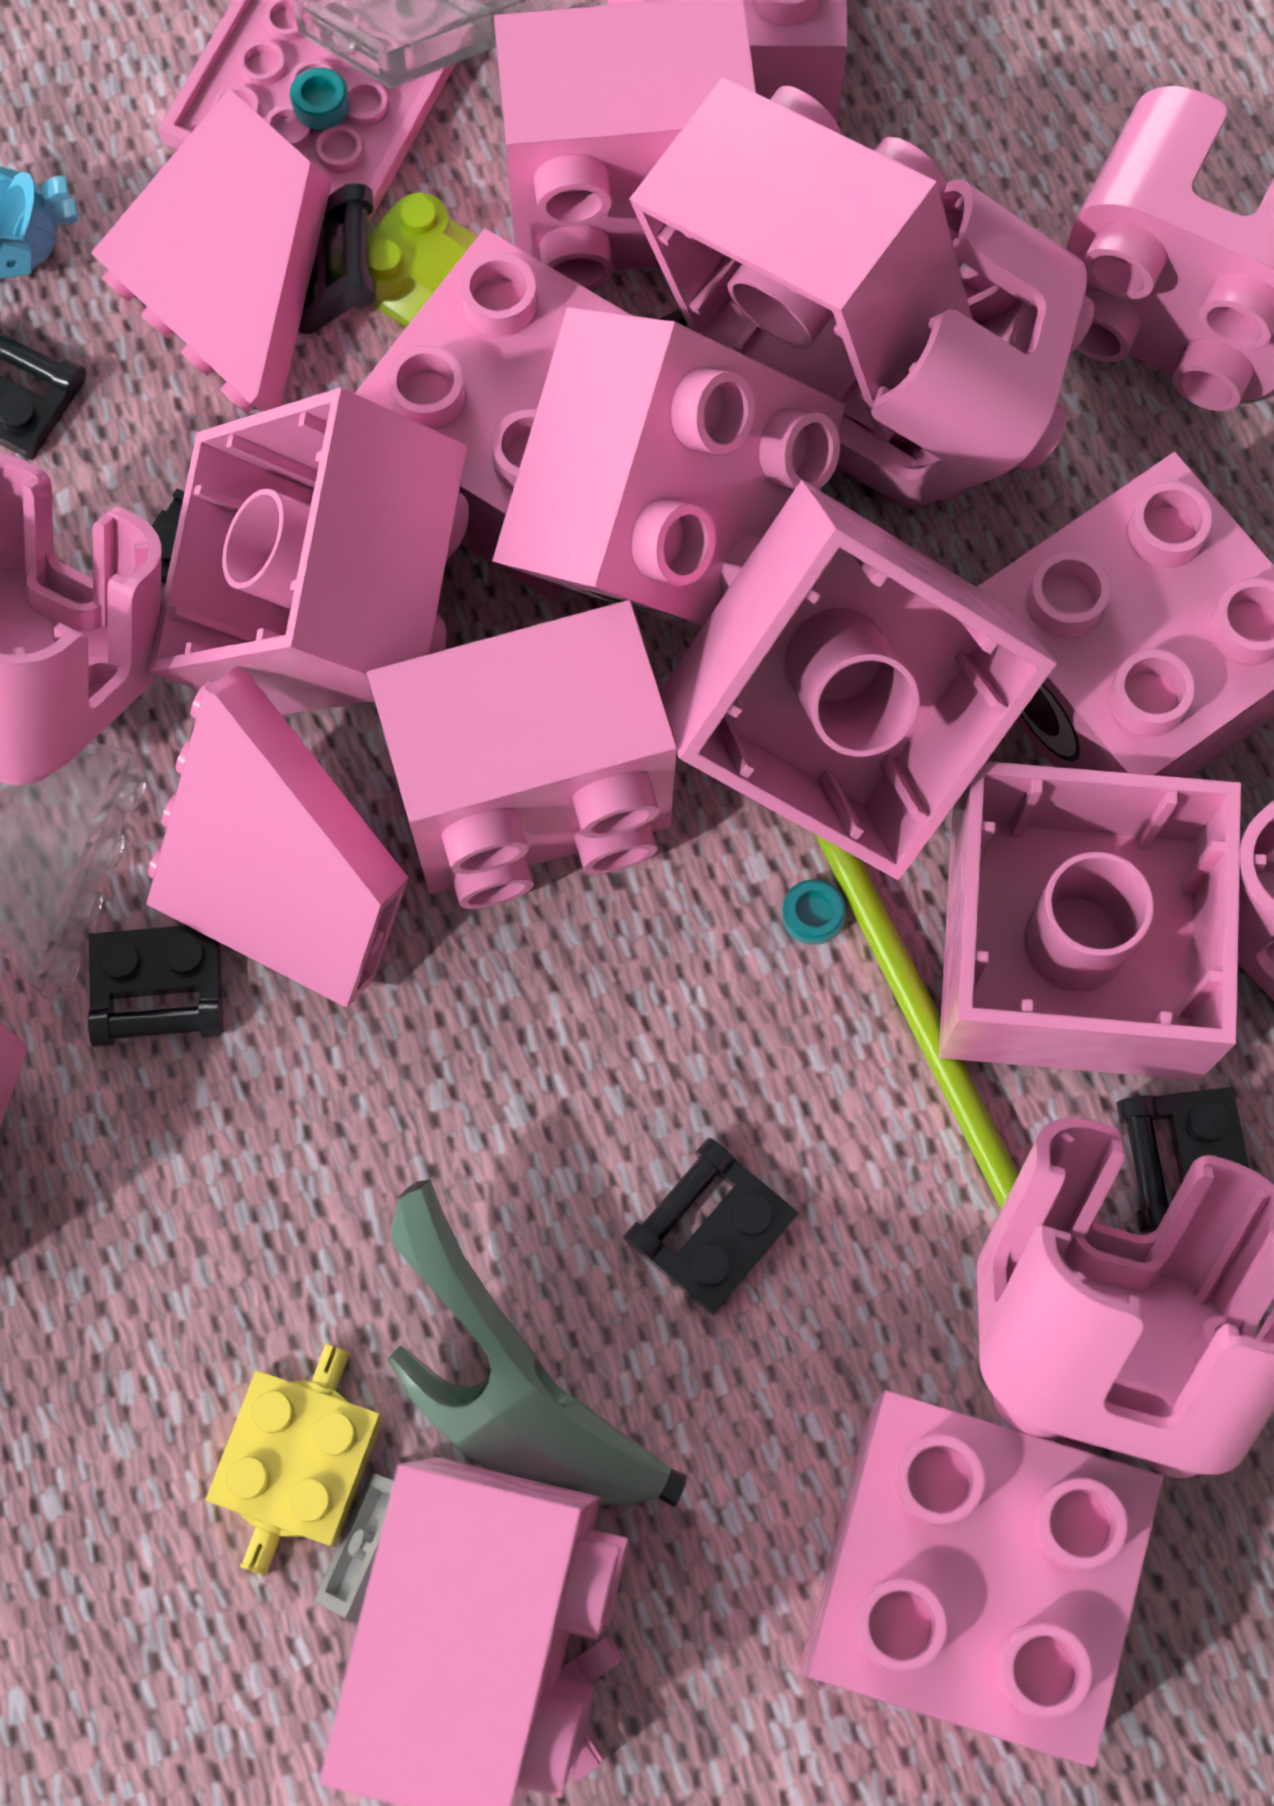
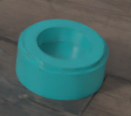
(319, 98)
(813, 911)

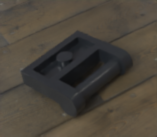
(330, 290)
(26, 415)
(150, 965)
(1199, 1126)
(727, 1241)

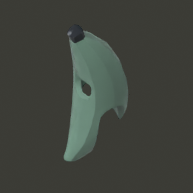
(518, 1415)

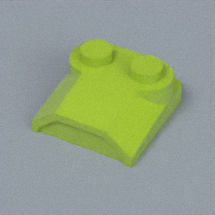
(414, 254)

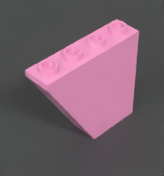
(225, 250)
(272, 849)

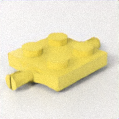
(295, 1459)

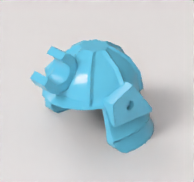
(31, 219)

